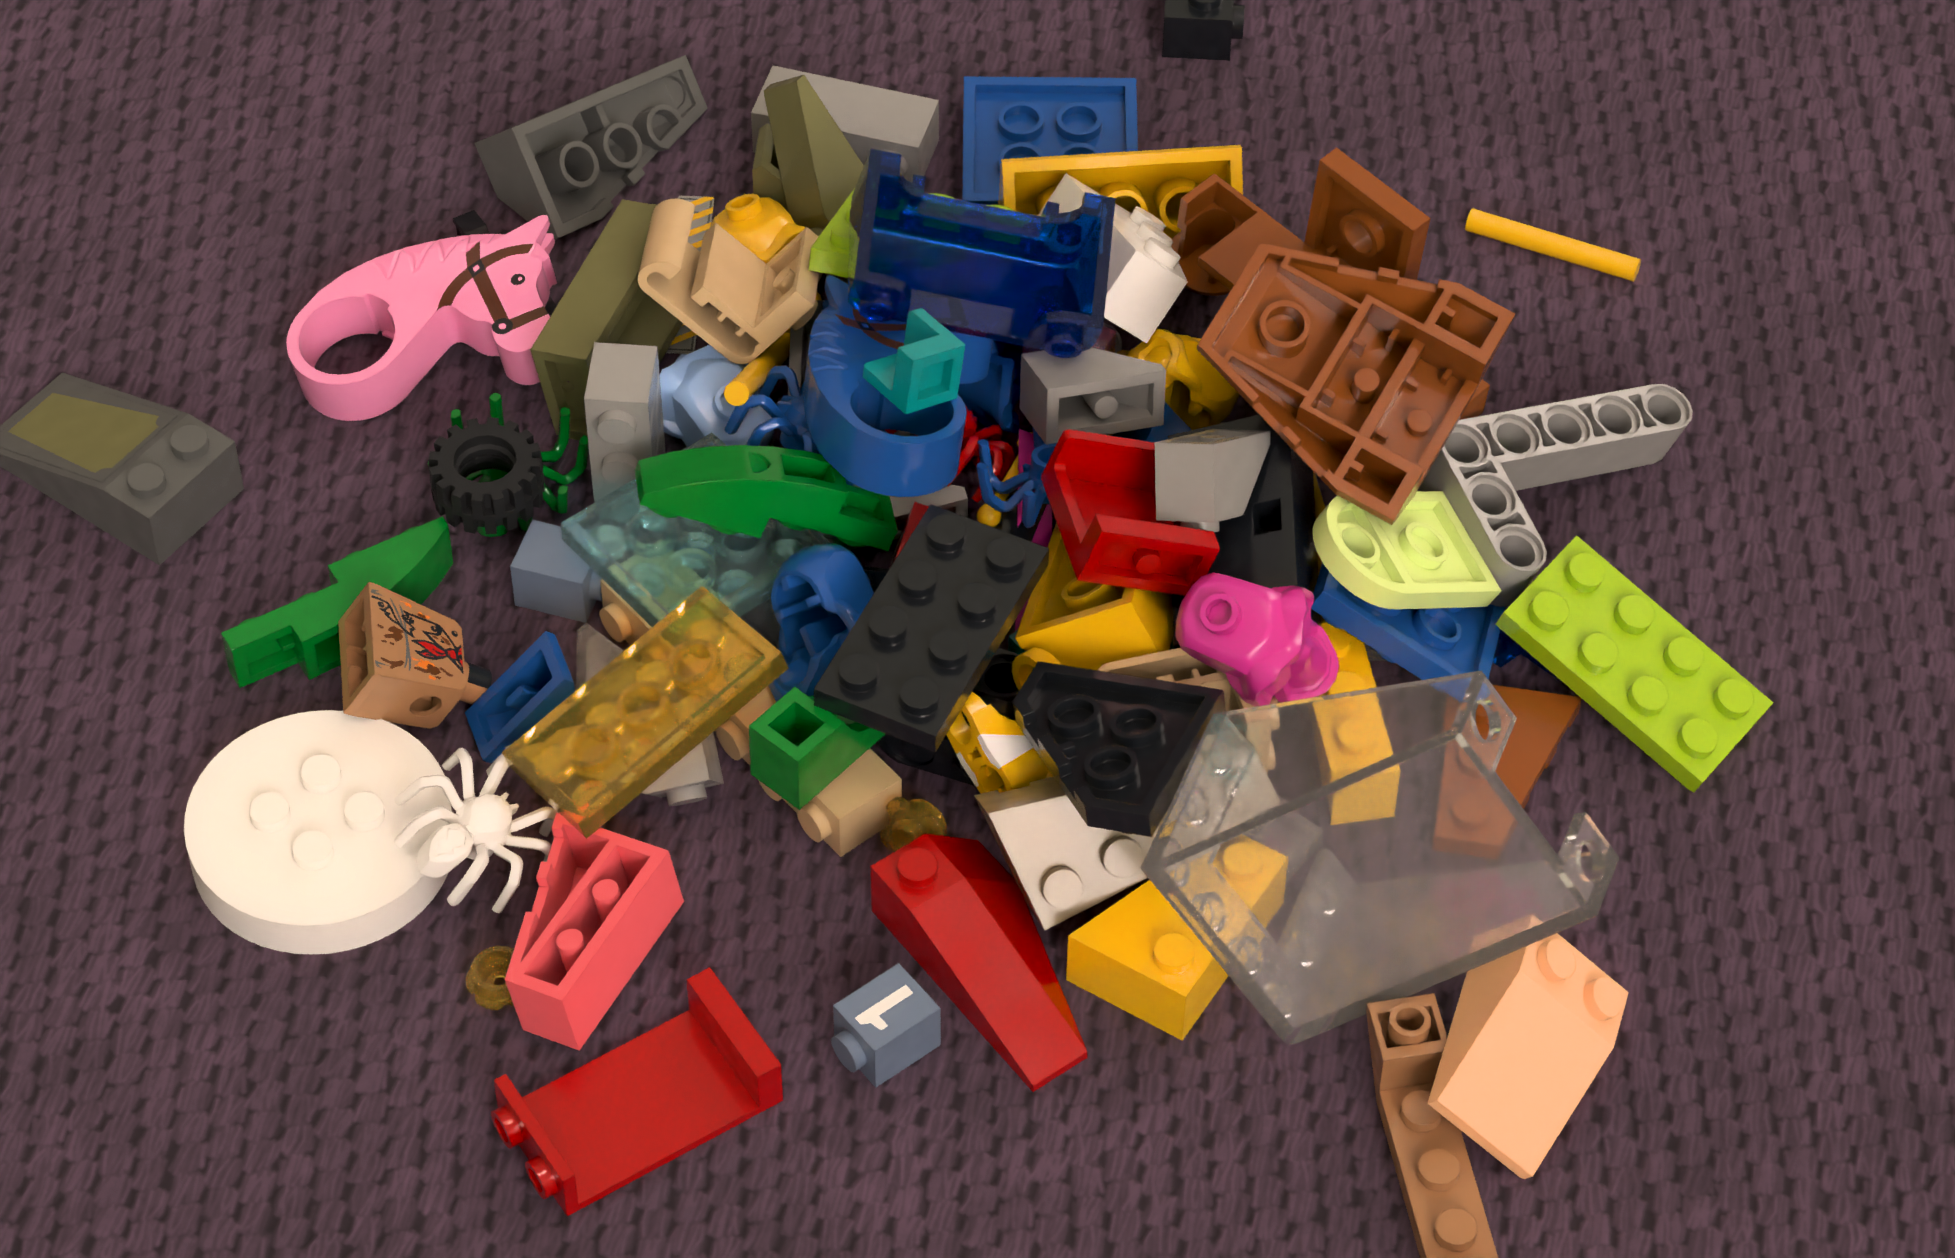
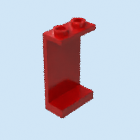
(642, 1100)

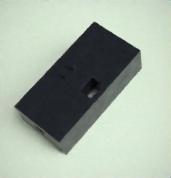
(1274, 536)

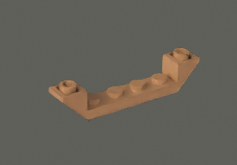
(1424, 1145)

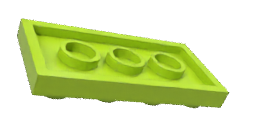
(1634, 663)

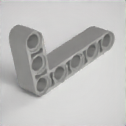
(1541, 446)

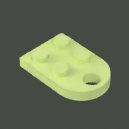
(1413, 564)

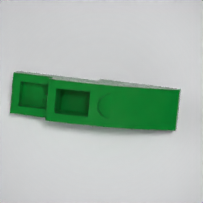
(746, 485)
(309, 628)

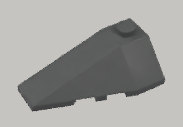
(591, 148)

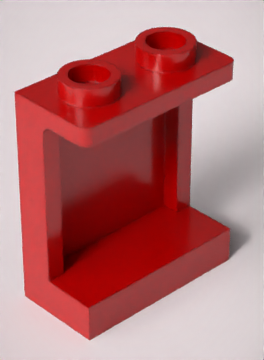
(1108, 521)

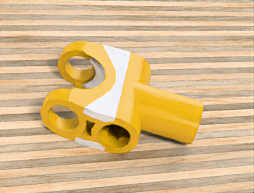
(994, 746)

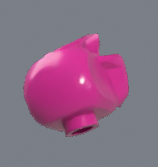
(1257, 638)

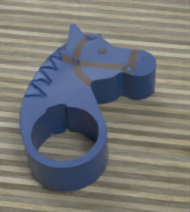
(846, 407)

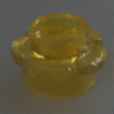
(485, 969)

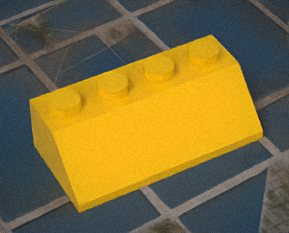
(1135, 178)
(1092, 621)

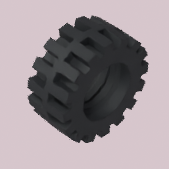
(486, 502)

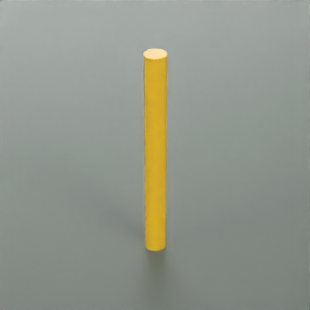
(755, 373)

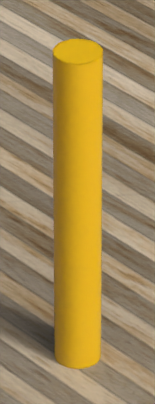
(1552, 244)

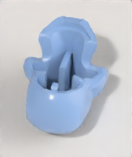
(696, 401)

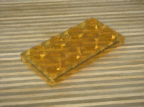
(645, 711)

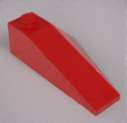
(981, 947)

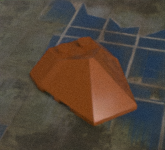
(1354, 366)

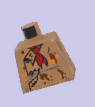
(403, 661)

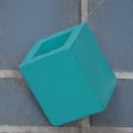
(923, 369)

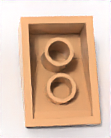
(1526, 1049)

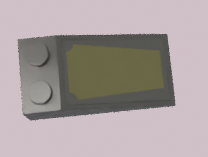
(122, 462)

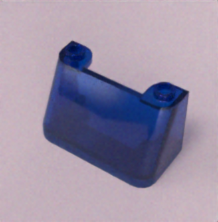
(978, 264)

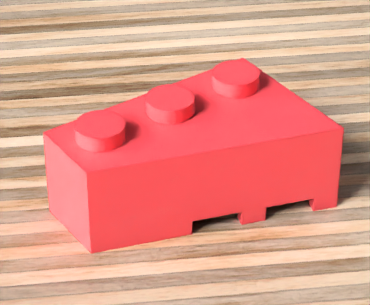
(588, 929)

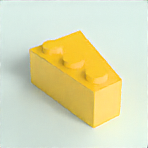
(1145, 962)

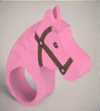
(426, 300)

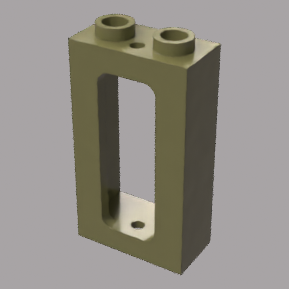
(600, 307)

